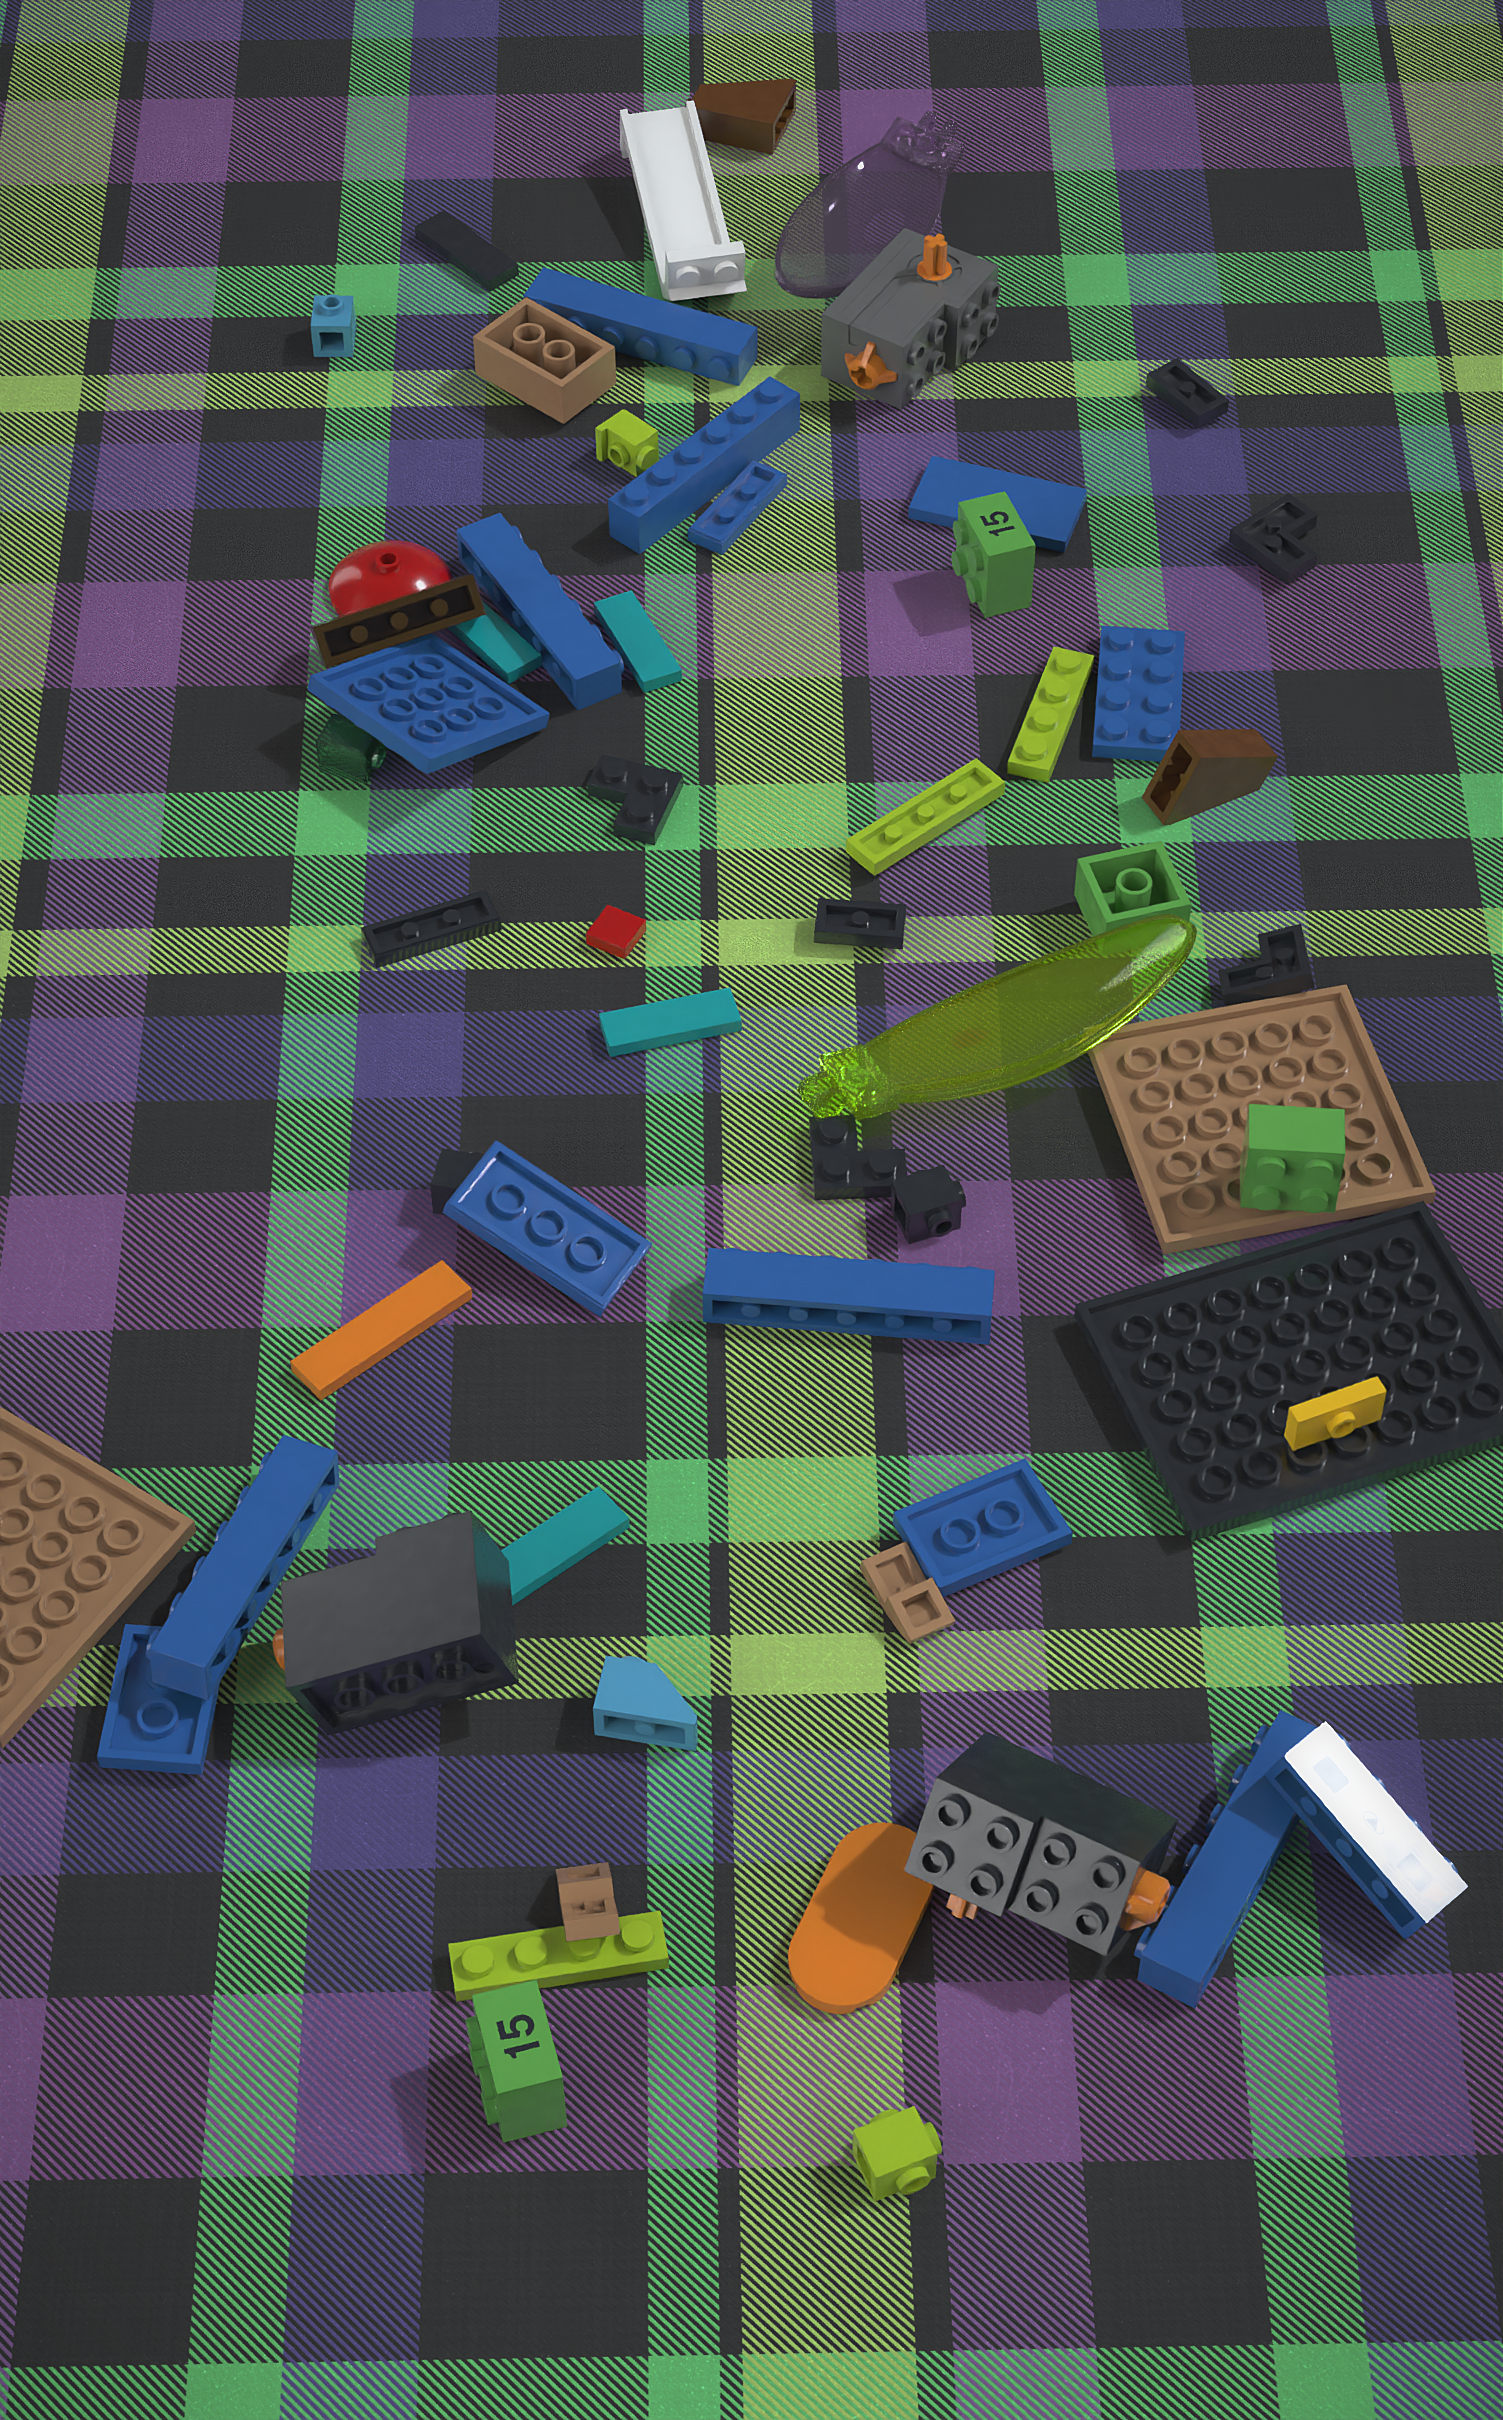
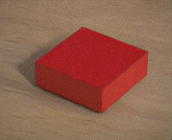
(616, 931)

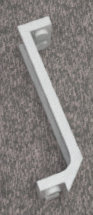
(681, 204)

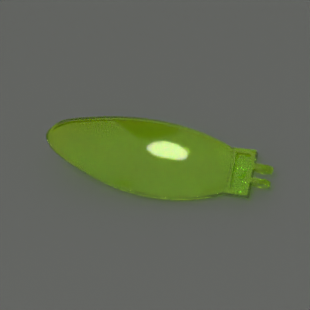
(1007, 1024)

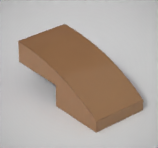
(905, 1593)
(587, 1901)

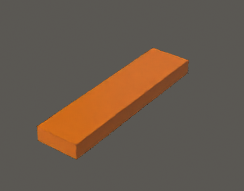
(381, 1330)

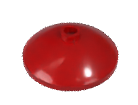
(382, 573)

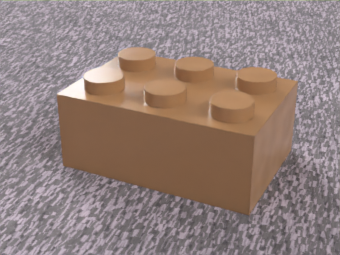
(544, 360)

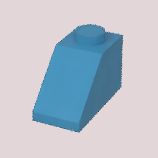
(642, 1705)

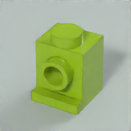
(627, 442)

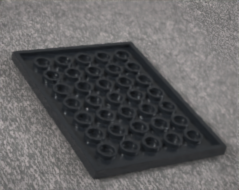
(1230, 1346)

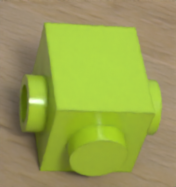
(896, 2152)

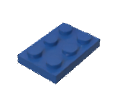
(982, 1527)
(150, 1723)

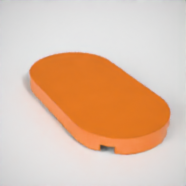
(858, 1921)

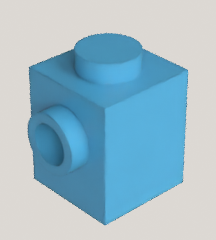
(333, 326)

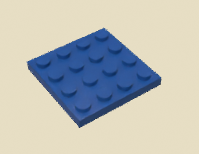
(428, 702)

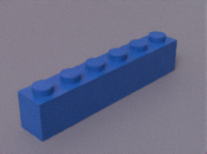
(651, 326)
(703, 465)
(540, 610)
(848, 1295)
(243, 1567)
(1224, 1873)

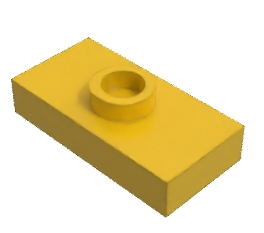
(1335, 1413)

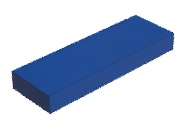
(737, 507)

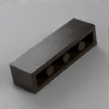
(397, 620)

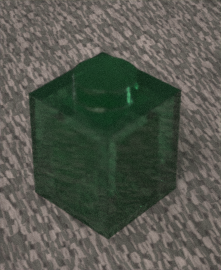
(348, 750)

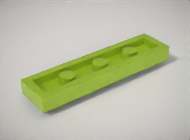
(1050, 714)
(925, 817)
(546, 1956)

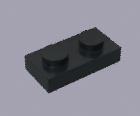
(1187, 393)
(860, 923)

